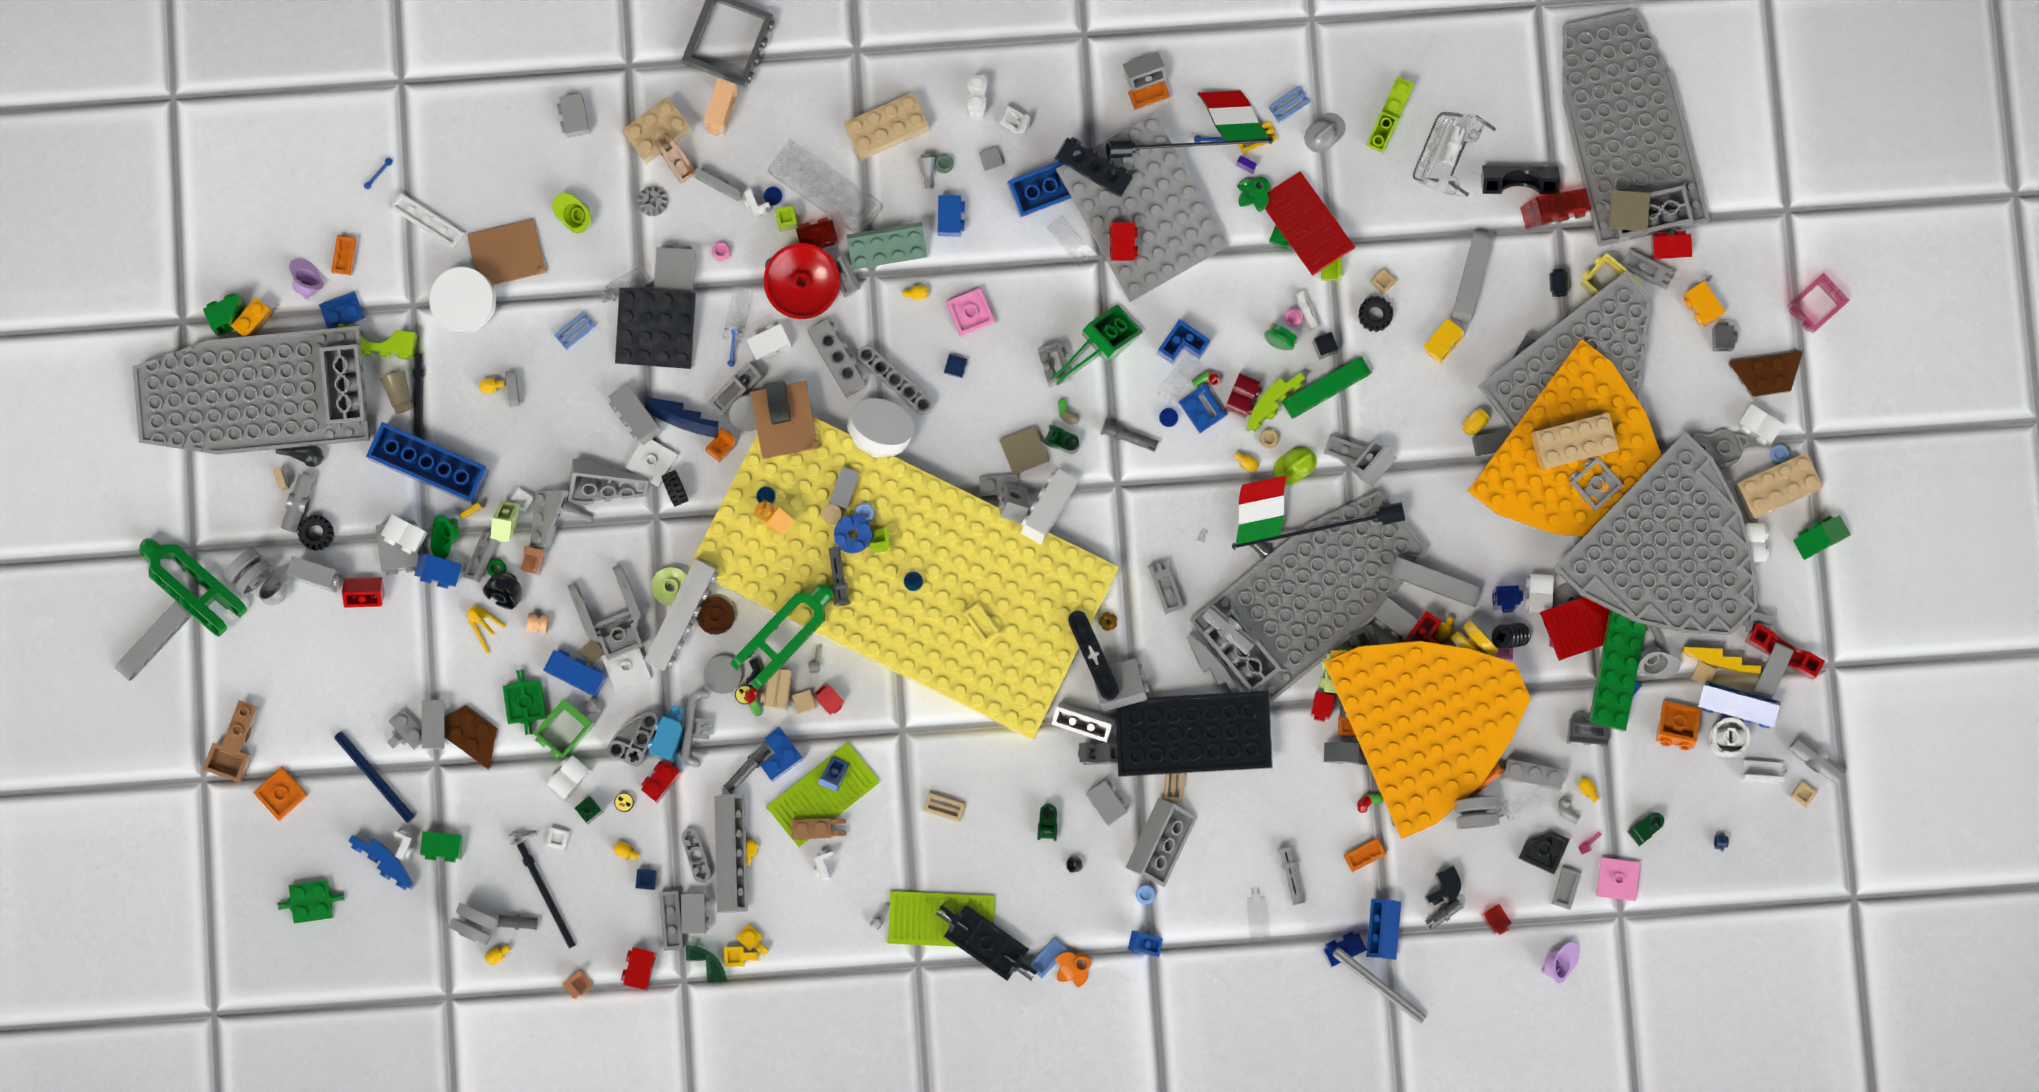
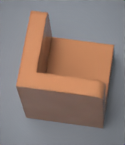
(532, 560)
(577, 984)

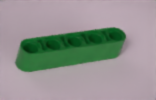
(1326, 387)

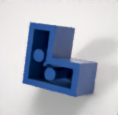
(1180, 338)
(785, 755)

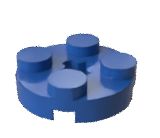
(858, 543)

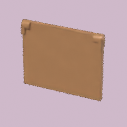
(507, 252)
(789, 436)

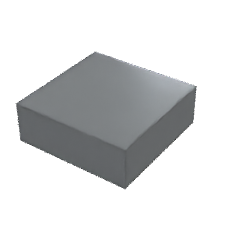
(990, 158)

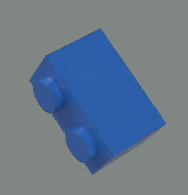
(949, 215)
(437, 570)

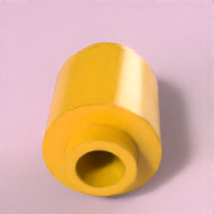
(1475, 422)

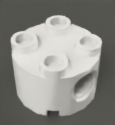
(1729, 737)

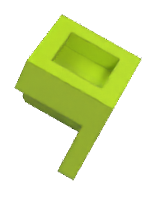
(786, 218)
(1332, 272)
(880, 540)

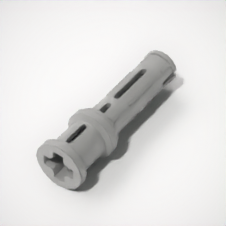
(1286, 865)

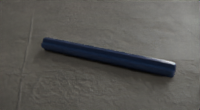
(374, 777)

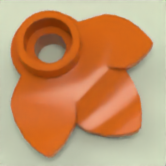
(1071, 970)

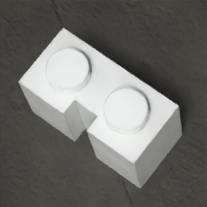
(768, 342)

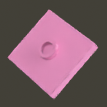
(970, 312)
(1618, 879)

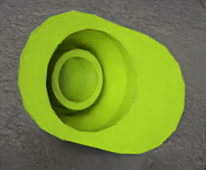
(571, 212)
(1295, 464)

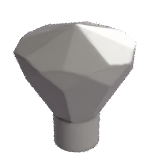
(593, 706)

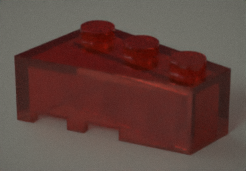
(1555, 208)

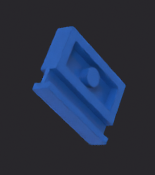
(342, 311)

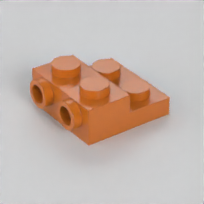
(1678, 725)

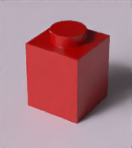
(828, 699)
(1322, 706)

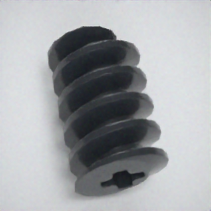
(1511, 635)

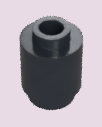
(1559, 283)

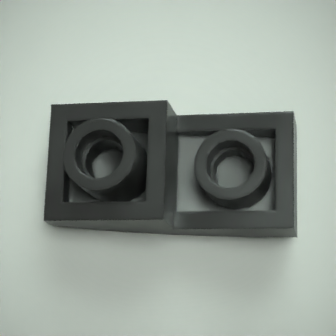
(777, 403)

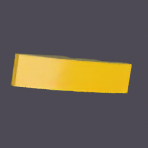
(1715, 658)

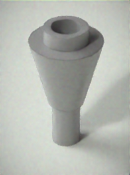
(926, 165)
(572, 512)

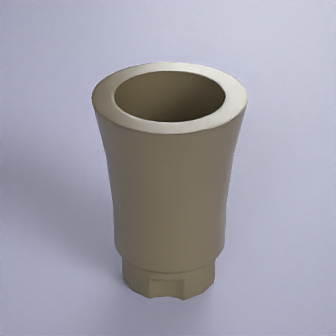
(397, 391)

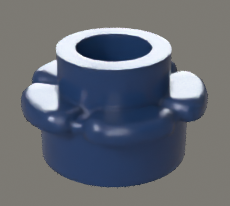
(1721, 841)

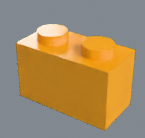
(1703, 304)
(252, 318)
(773, 517)

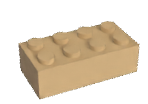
(886, 126)
(1574, 441)
(1778, 486)

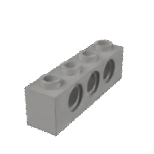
(848, 385)

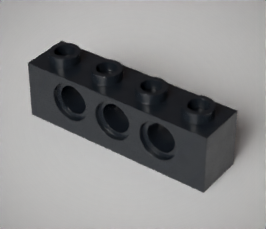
(1065, 156)

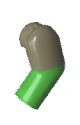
(1066, 415)

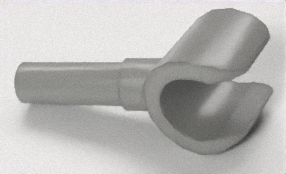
(814, 667)
(519, 837)
(880, 916)

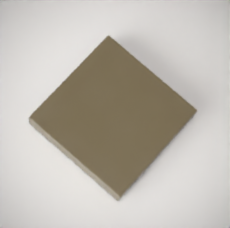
(1629, 210)
(1024, 450)

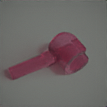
(1585, 846)

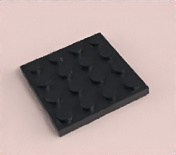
(655, 327)

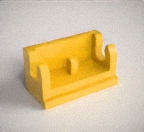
(1444, 341)

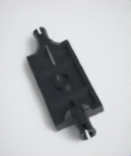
(986, 942)

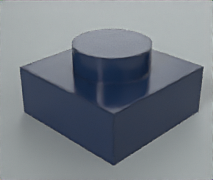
(955, 366)
(646, 879)

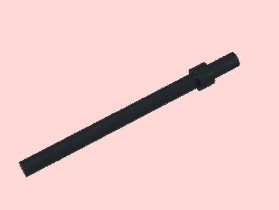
(417, 373)
(528, 861)

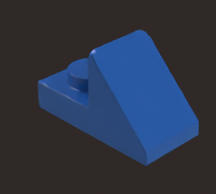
(833, 774)
(1145, 943)

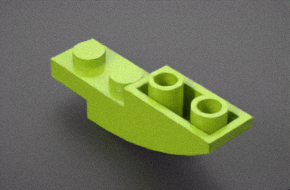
(1390, 114)
(1267, 407)

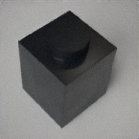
(1325, 345)

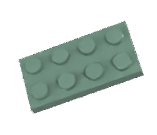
(887, 245)

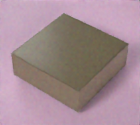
(592, 652)

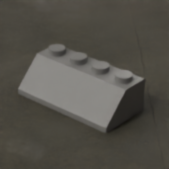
(1161, 842)

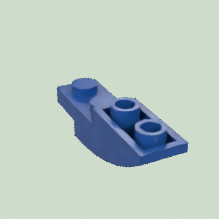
(389, 865)

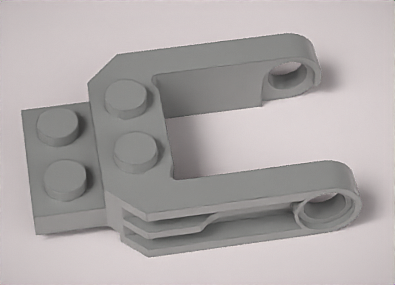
(618, 633)

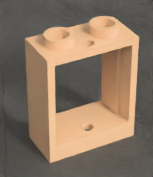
(720, 107)

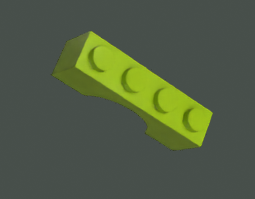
(400, 344)

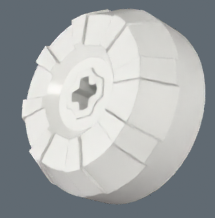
(462, 299)
(880, 427)

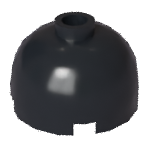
(504, 589)

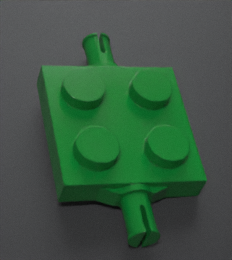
(524, 702)
(310, 901)

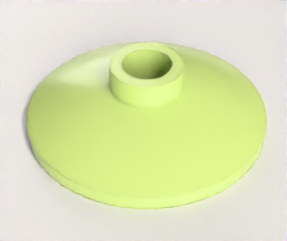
(661, 581)

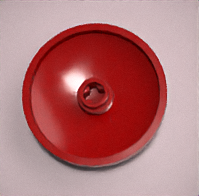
(801, 281)

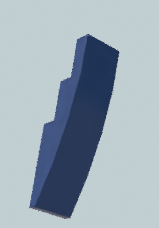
(676, 415)

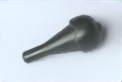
(310, 455)

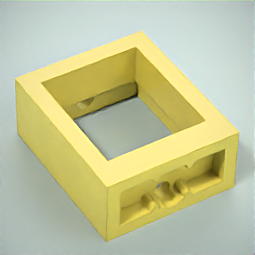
(1599, 262)

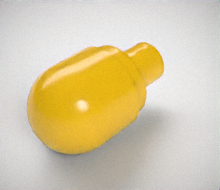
(917, 292)
(490, 385)
(1247, 462)
(1444, 630)
(1588, 788)
(751, 850)
(625, 851)
(496, 954)

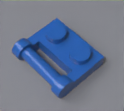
(1197, 411)

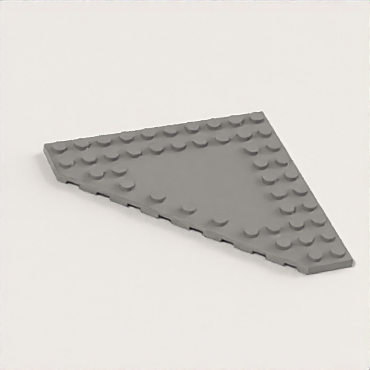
(1609, 322)

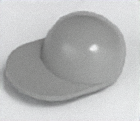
(274, 588)

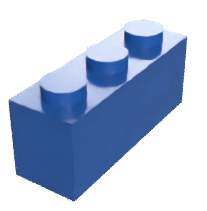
(575, 672)
(1383, 929)

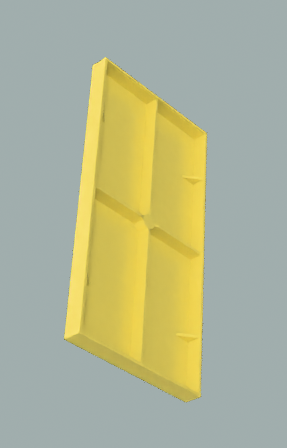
(933, 530)

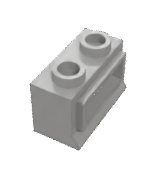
(1043, 354)

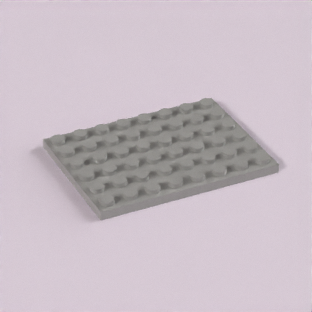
(1160, 199)

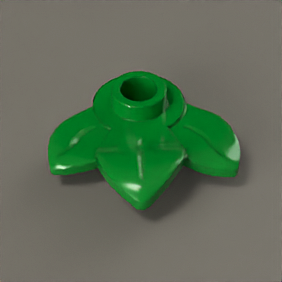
(1252, 195)

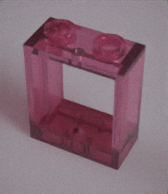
(1831, 290)

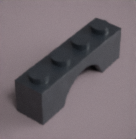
(1540, 178)

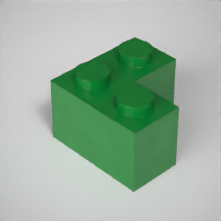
(1823, 535)

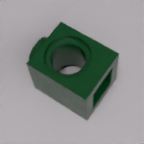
(588, 810)

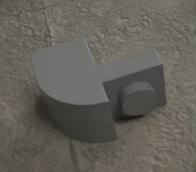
(1097, 753)
(1344, 753)

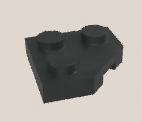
(1544, 851)

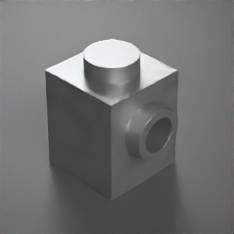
(1724, 337)

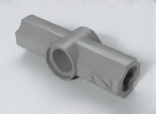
(297, 503)
(1229, 629)
(1817, 759)

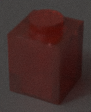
(1496, 920)

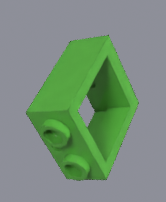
(551, 718)

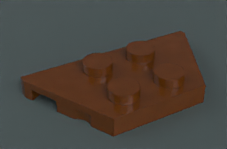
(1768, 374)
(471, 734)

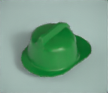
(444, 534)

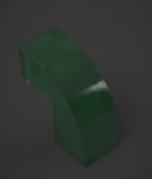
(714, 968)

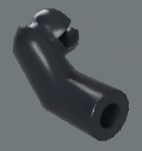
(756, 667)

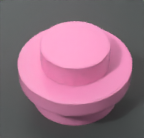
(721, 251)
(1293, 317)

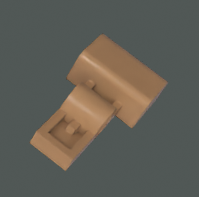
(228, 758)

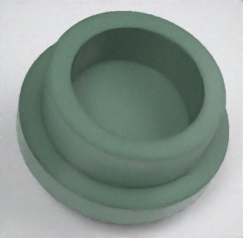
(943, 164)

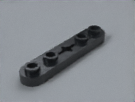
(1101, 673)

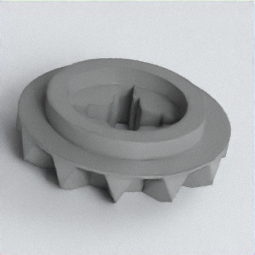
(649, 209)

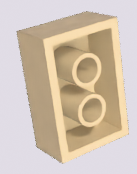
(652, 126)

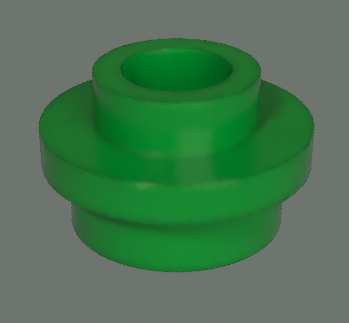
(490, 567)

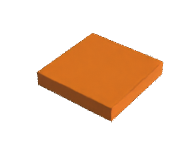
(280, 793)

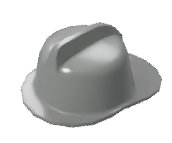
(1324, 132)
(1658, 663)

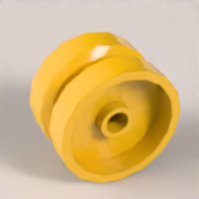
(1477, 639)

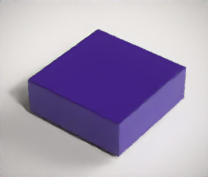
(1246, 164)

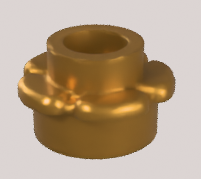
(1108, 626)

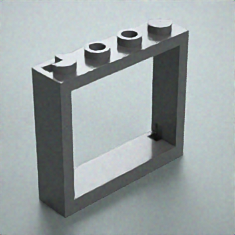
(755, 57)

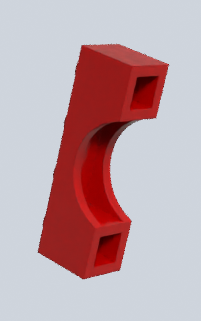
(1800, 661)

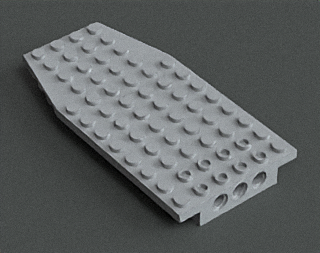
(1628, 125)
(255, 393)
(1311, 595)

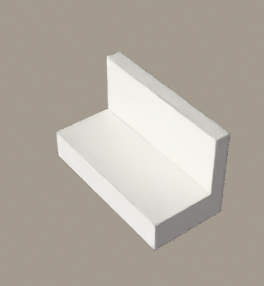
(1762, 771)

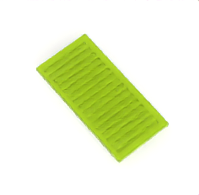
(813, 801)
(914, 918)

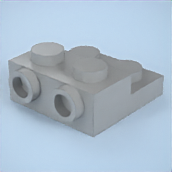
(1592, 488)

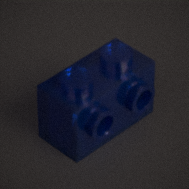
(1506, 598)
(1351, 945)

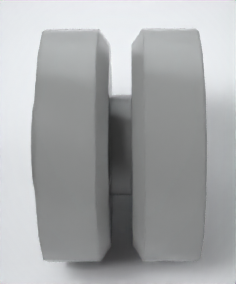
(247, 571)
(1476, 809)
(473, 923)

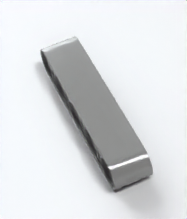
(1472, 276)
(890, 372)
(1435, 582)
(152, 641)

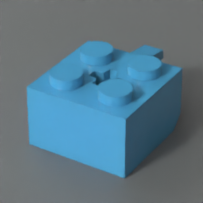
(668, 736)

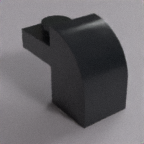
(1450, 887)

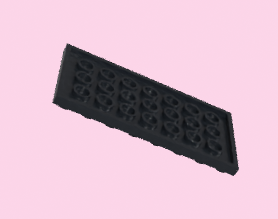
(1194, 734)

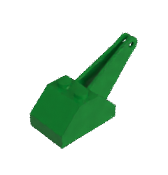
(1107, 335)

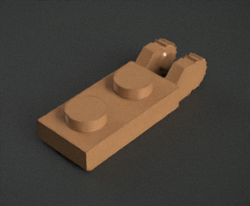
(675, 159)
(816, 828)

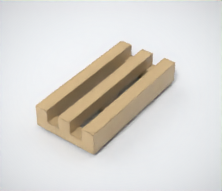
(1173, 798)
(959, 812)

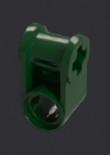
(1060, 439)
(1047, 824)
(1644, 830)

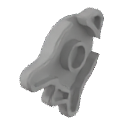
(1722, 446)

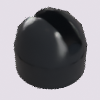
(1070, 864)

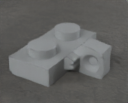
(405, 730)

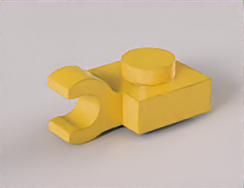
(751, 939)
(736, 957)

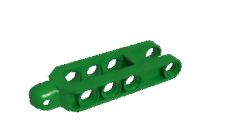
(153, 552)
(816, 600)

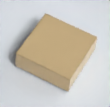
(1383, 281)
(280, 479)
(1703, 673)
(804, 701)
(1803, 794)

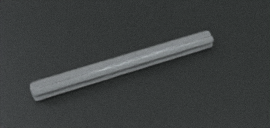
(1379, 985)

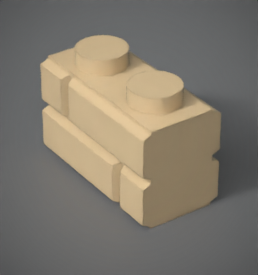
(777, 690)

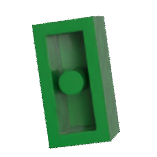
(441, 845)

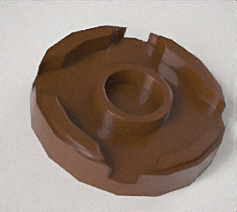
(716, 616)

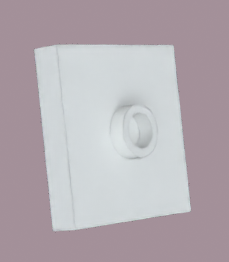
(651, 461)
(627, 670)

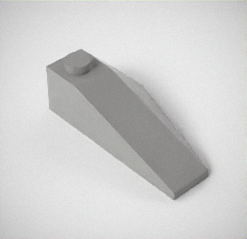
(598, 482)

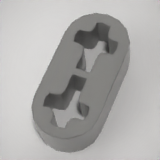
(512, 388)

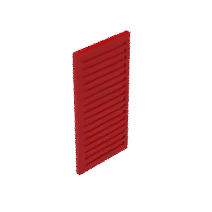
(1307, 224)
(1576, 627)

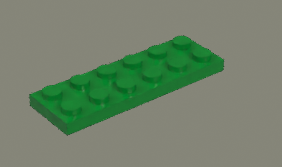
(1617, 672)

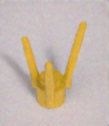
(477, 616)

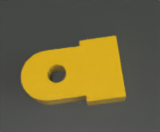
(475, 508)

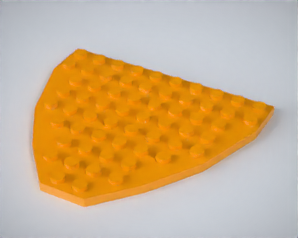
(1544, 499)
(1428, 721)

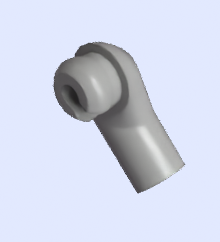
(1565, 810)

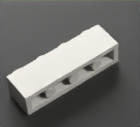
(1049, 506)

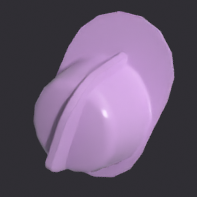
(305, 277)
(1561, 962)

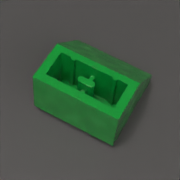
(224, 313)

